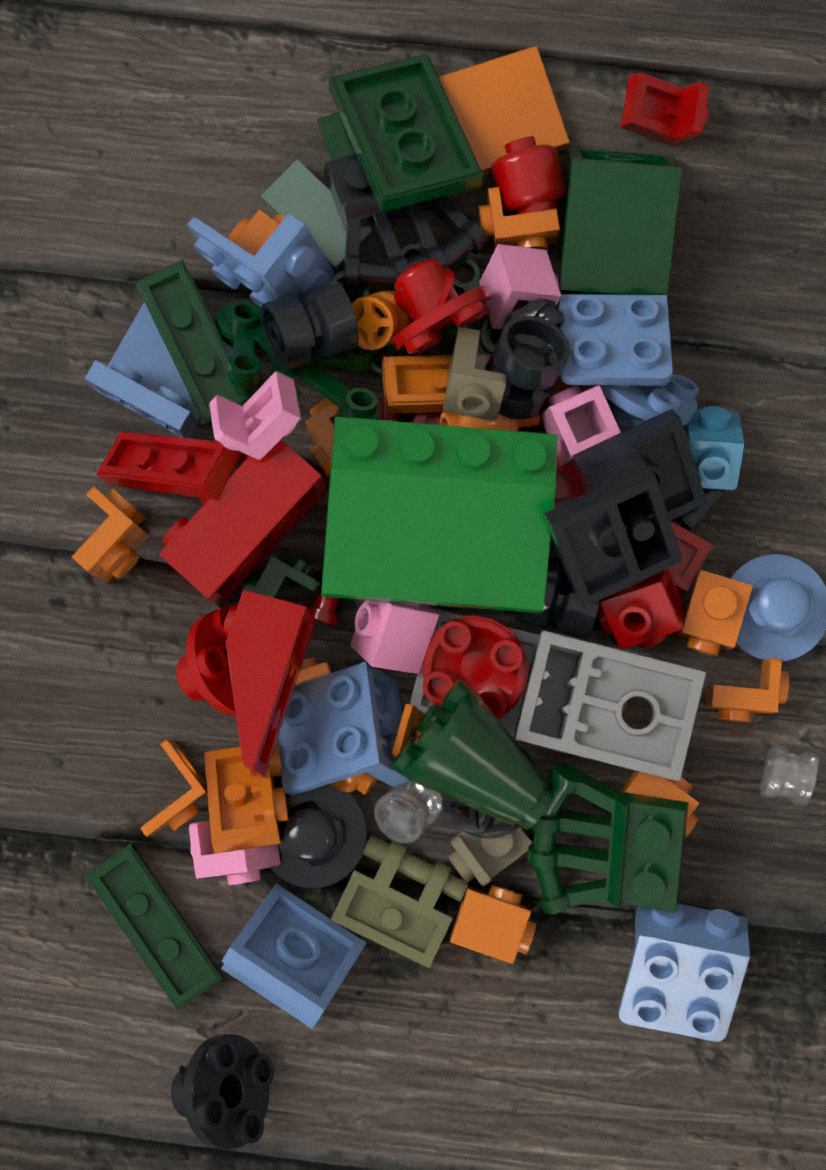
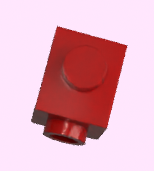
(664, 109)

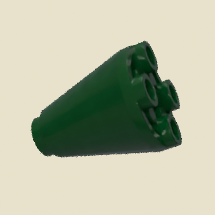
(474, 760)

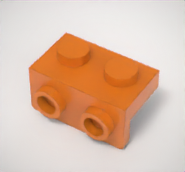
(114, 544)
(242, 805)

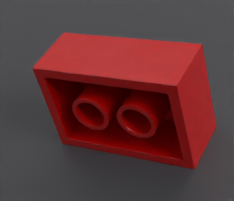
(244, 523)

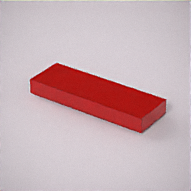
(168, 464)

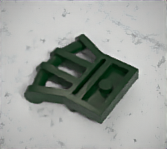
(643, 846)

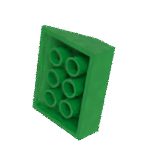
(439, 515)

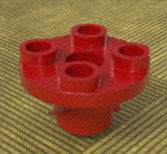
(432, 302)
(205, 668)

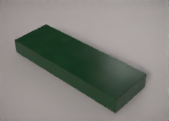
(190, 337)
(154, 926)

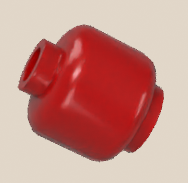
(529, 176)

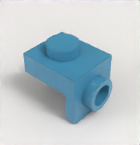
(716, 446)

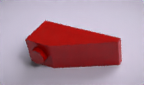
(264, 661)

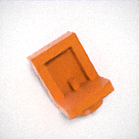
(522, 230)
(321, 430)
(714, 613)
(739, 702)

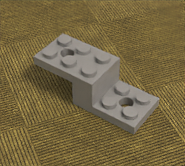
(578, 702)

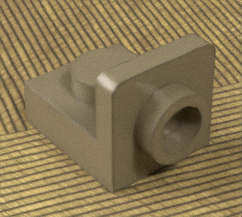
(469, 386)
(486, 856)

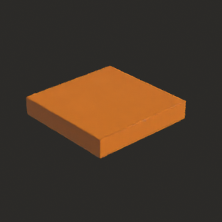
(505, 103)

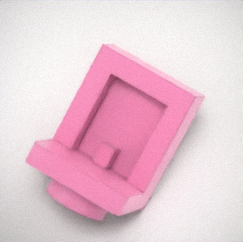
(260, 421)
(238, 865)

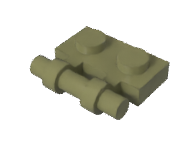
(391, 916)

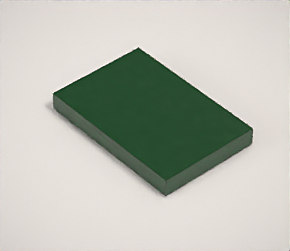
(405, 132)

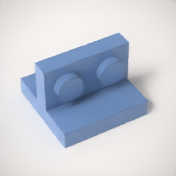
(293, 955)

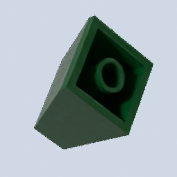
(618, 222)

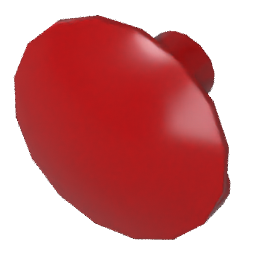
(482, 656)

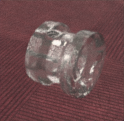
(789, 775)
(407, 811)

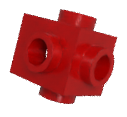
(643, 611)

